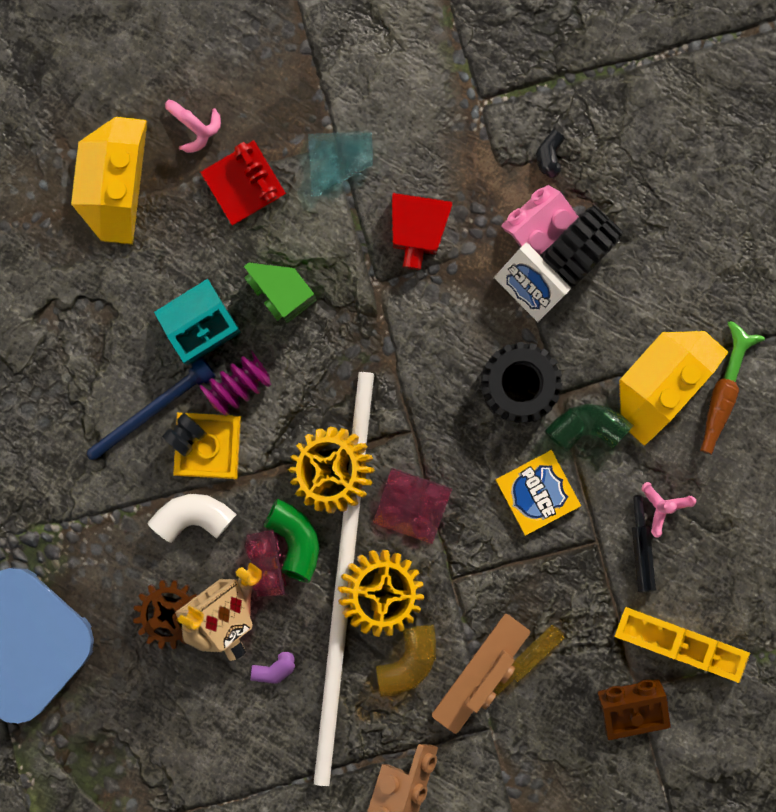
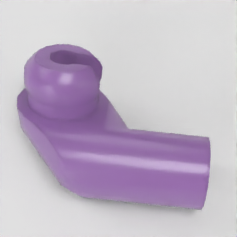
(276, 672)

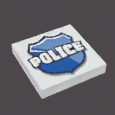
(532, 282)

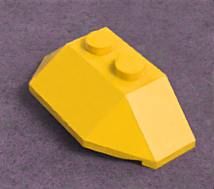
(110, 178)
(666, 379)

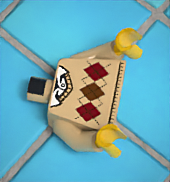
(221, 614)

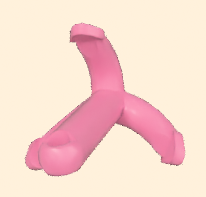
(195, 125)
(664, 507)

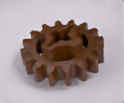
(159, 601)

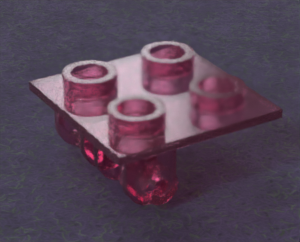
(412, 505)
(262, 551)

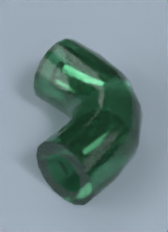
(588, 420)

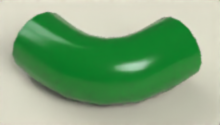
(300, 539)

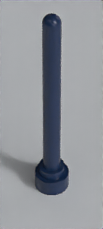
(198, 374)

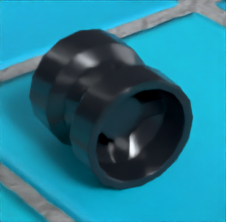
(184, 435)

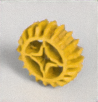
(314, 488)
(380, 607)

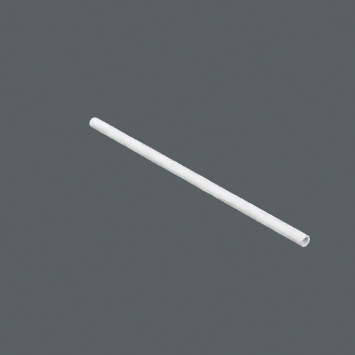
(338, 621)

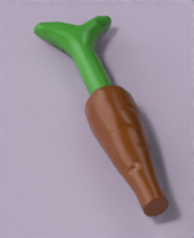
(726, 389)

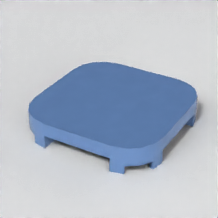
(39, 645)

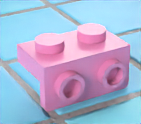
(540, 219)

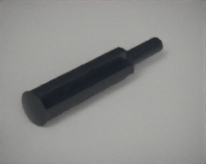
(642, 549)

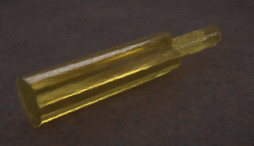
(533, 656)

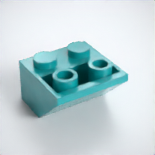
(197, 322)

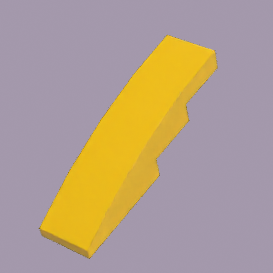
(682, 644)

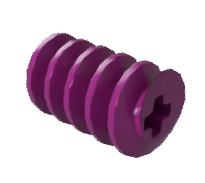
(237, 384)

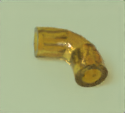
(414, 664)

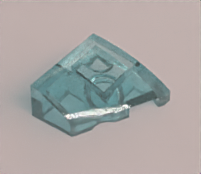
(337, 157)

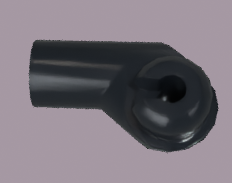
(546, 154)

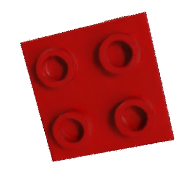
(243, 182)

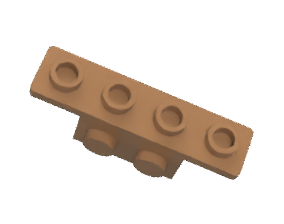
(482, 674)
(402, 790)

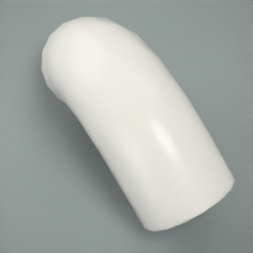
(189, 511)

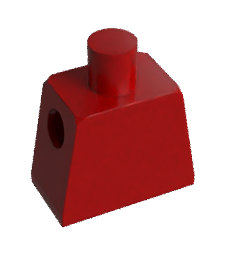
(418, 226)

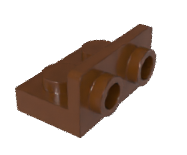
(634, 709)

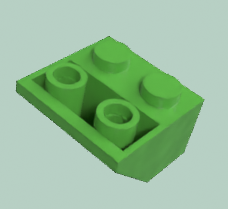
(284, 288)

